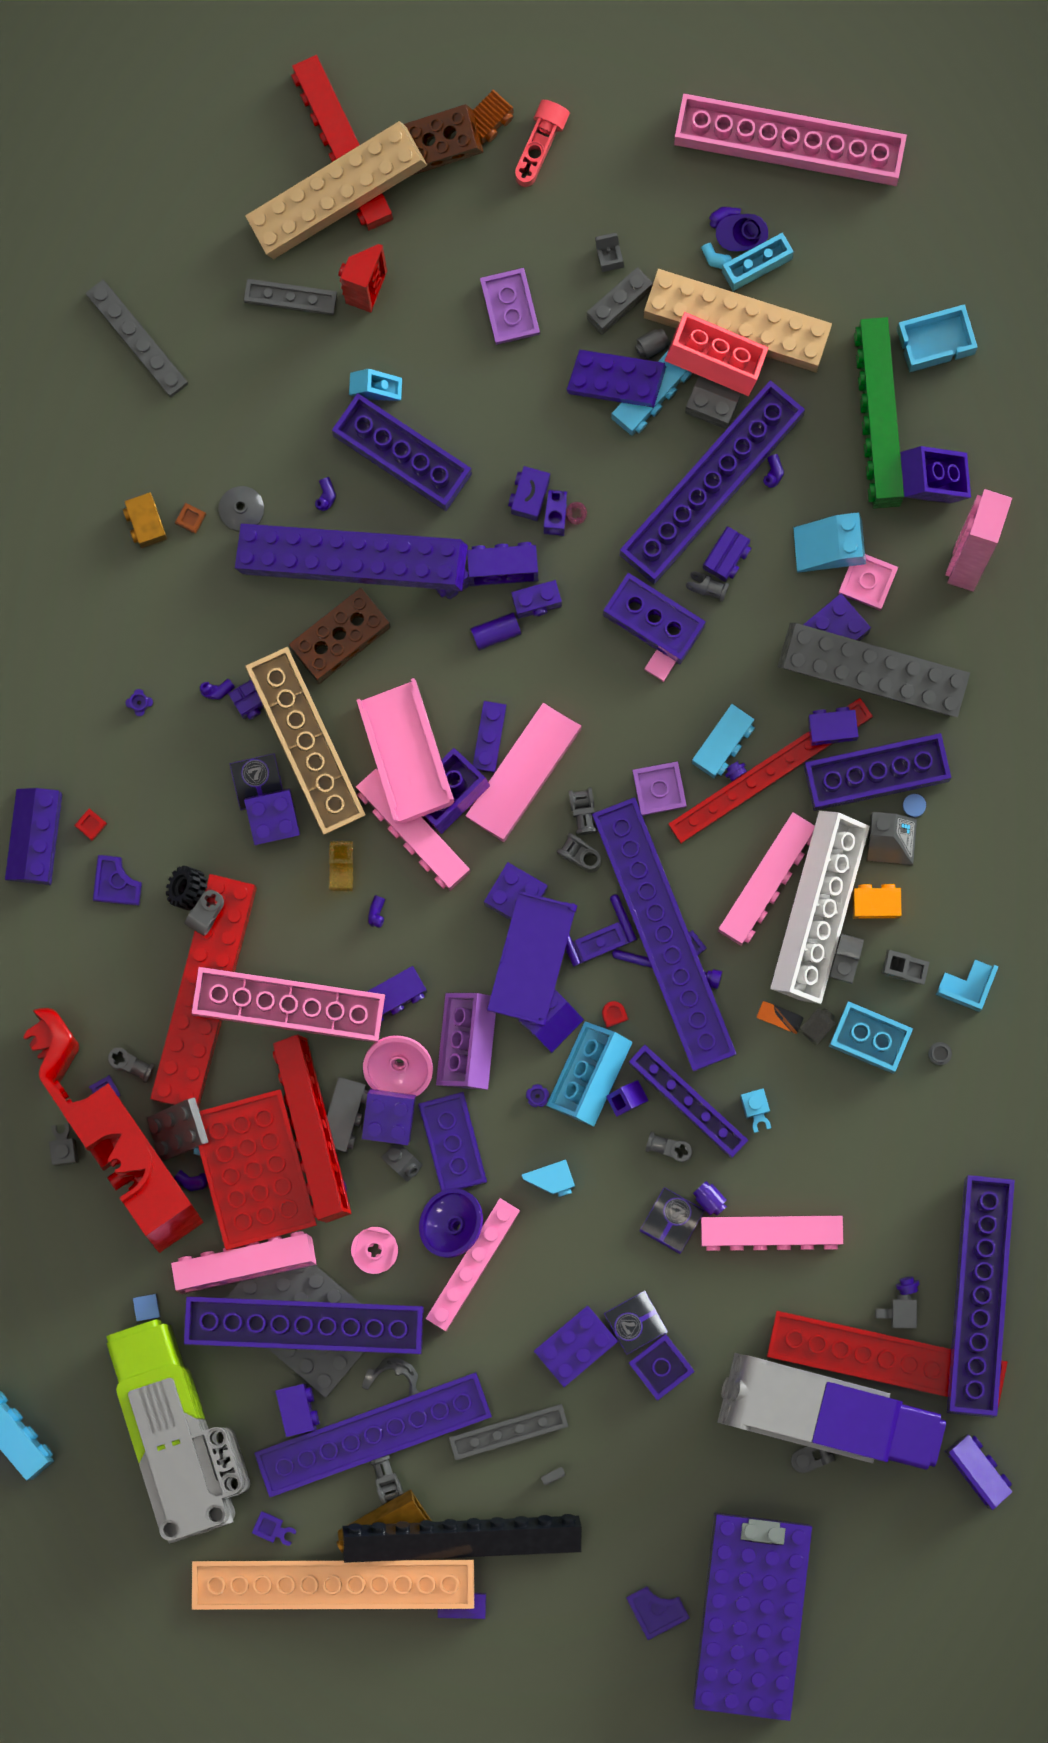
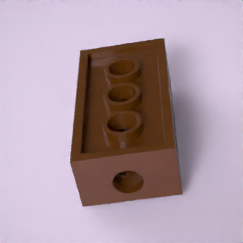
(441, 126)
(340, 620)

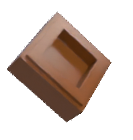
(190, 518)

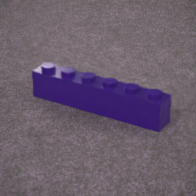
(688, 1101)

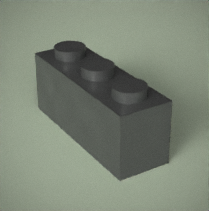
(619, 301)
(344, 1112)

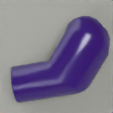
(721, 213)
(775, 473)
(328, 495)
(216, 692)
(374, 917)
(191, 1183)

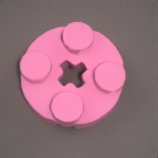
(367, 1239)

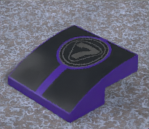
(255, 777)
(672, 1220)
(635, 1322)

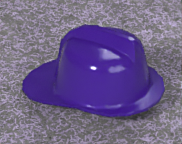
(741, 232)

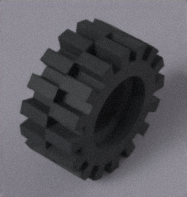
(186, 887)

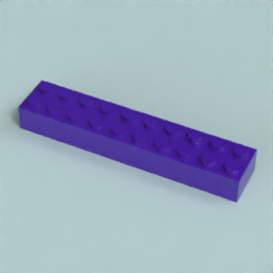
(712, 482)
(351, 556)
(980, 1296)
(303, 1325)

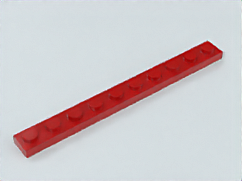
(754, 781)

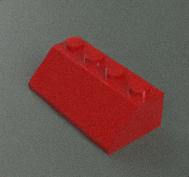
(363, 277)

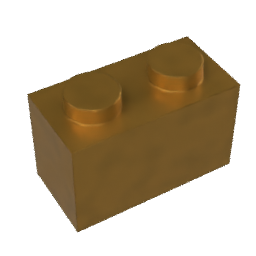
(145, 520)

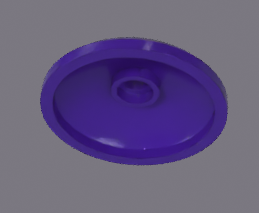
(440, 1223)

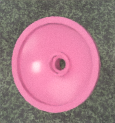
(386, 1074)

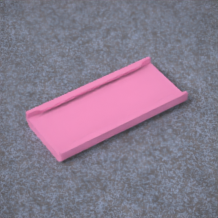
(405, 753)

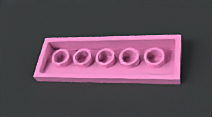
(523, 772)

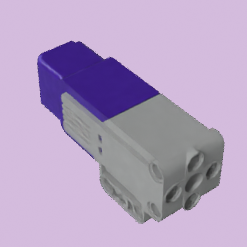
(828, 1414)

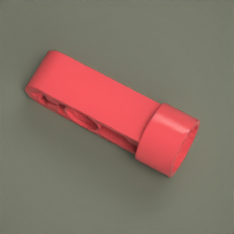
(549, 119)

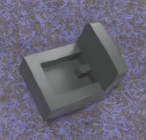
(609, 252)
(402, 1161)

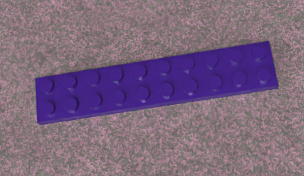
(373, 1434)

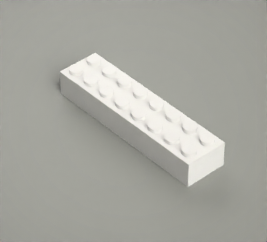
(820, 907)

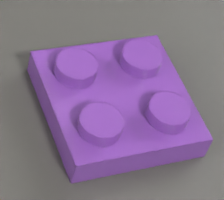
(659, 788)

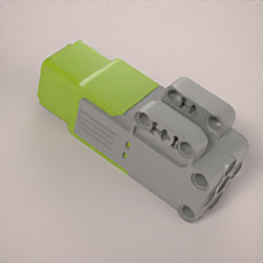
(171, 1439)

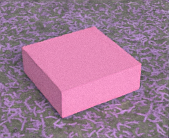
(660, 665)

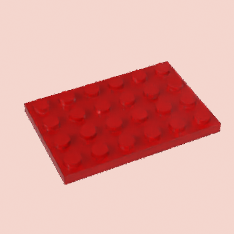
(254, 1170)

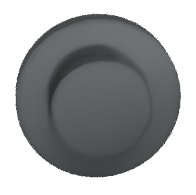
(940, 1053)

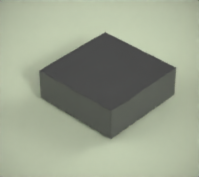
(553, 1476)

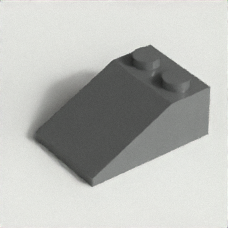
(712, 402)

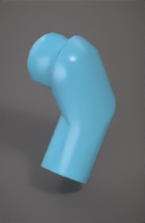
(714, 259)

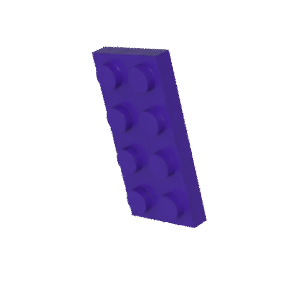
(616, 378)

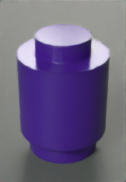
(710, 1199)

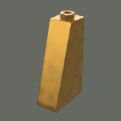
(402, 1508)

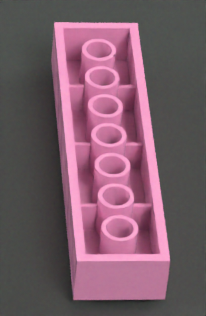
(288, 1004)

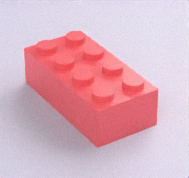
(716, 354)

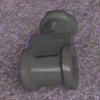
(583, 806)
(131, 1064)
(667, 1147)
(386, 1482)

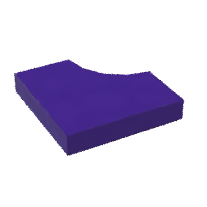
(113, 884)
(656, 1613)

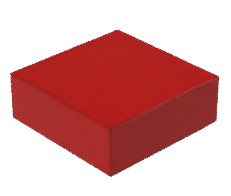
(90, 824)

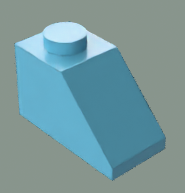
(375, 385)
(552, 1178)

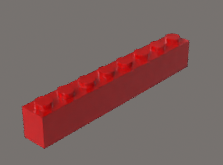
(335, 129)
(311, 1129)

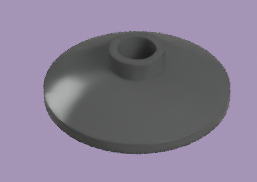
(250, 514)

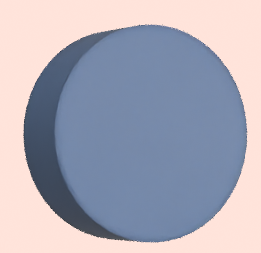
(914, 805)

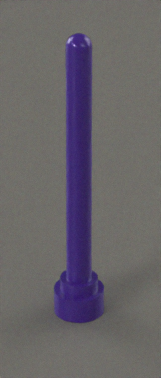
(712, 976)

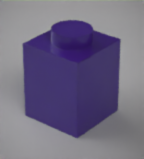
(627, 1098)

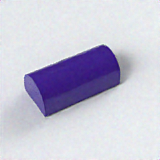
(496, 631)

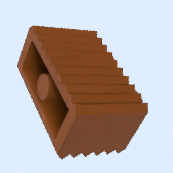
(491, 115)

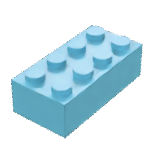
(20, 1443)

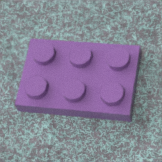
(509, 306)

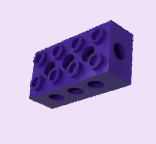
(657, 604)

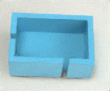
(937, 338)

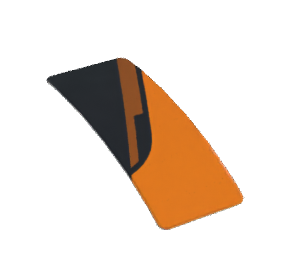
(780, 1017)

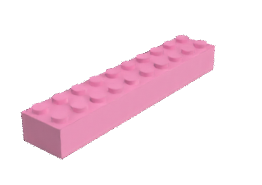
(790, 139)
(978, 539)

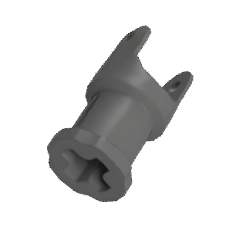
(707, 586)

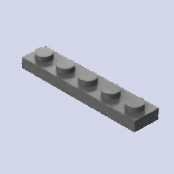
(508, 1432)

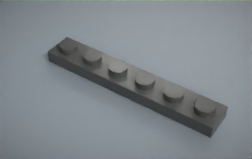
(136, 338)

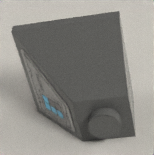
(891, 838)

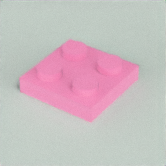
(869, 582)

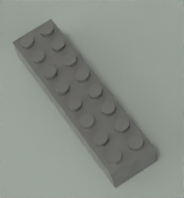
(873, 669)

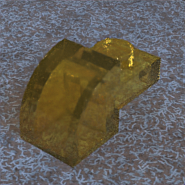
(341, 865)

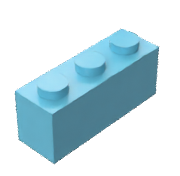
(757, 261)
(724, 742)

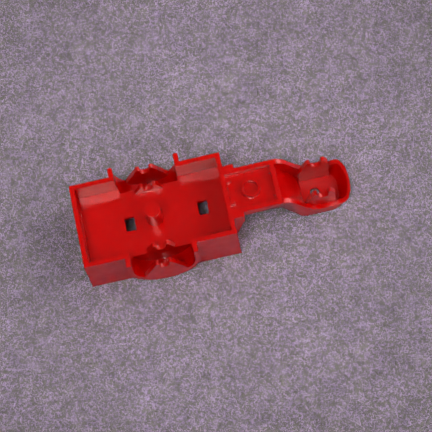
(114, 1139)

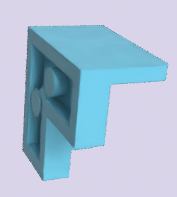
(971, 992)

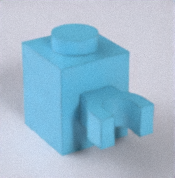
(755, 1106)

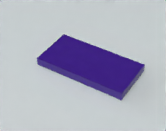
(452, 1142)

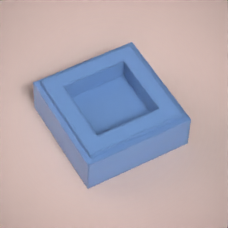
(146, 1307)

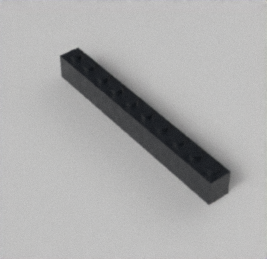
(462, 1538)

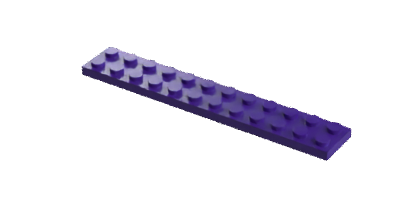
(664, 934)

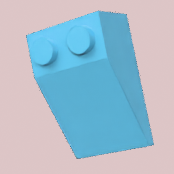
(830, 543)

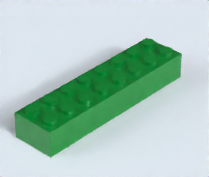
(880, 413)

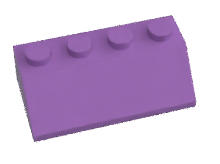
(466, 1041)

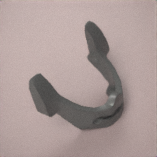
(399, 1366)

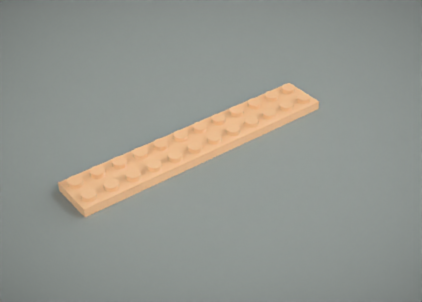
(333, 1584)

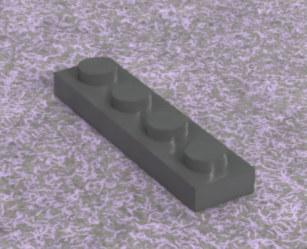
(290, 297)

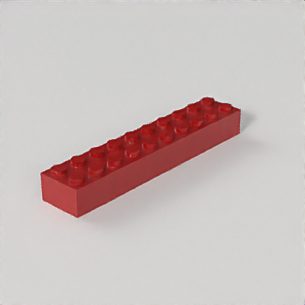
(193, 1038)

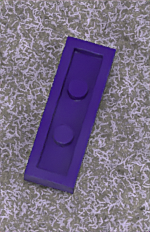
(489, 736)

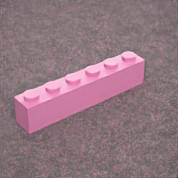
(417, 834)
(767, 879)
(771, 1231)
(243, 1263)
(473, 1265)

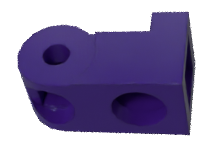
(555, 513)

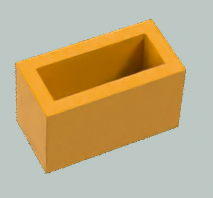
(876, 902)

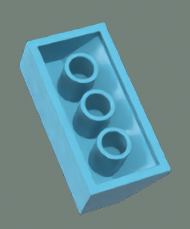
(589, 1073)

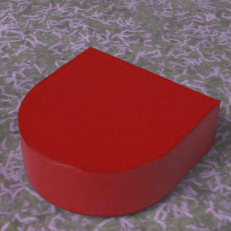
(613, 1014)

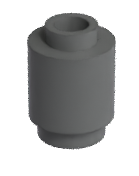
(652, 343)

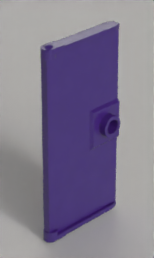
(531, 958)

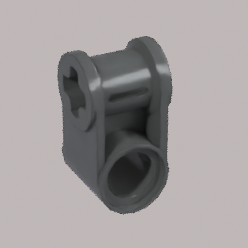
(578, 853)
(202, 916)

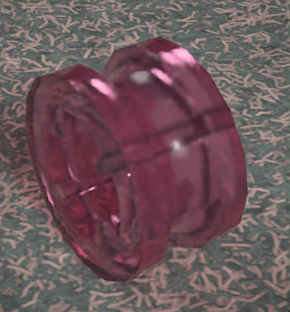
(569, 513)

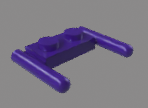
(604, 939)

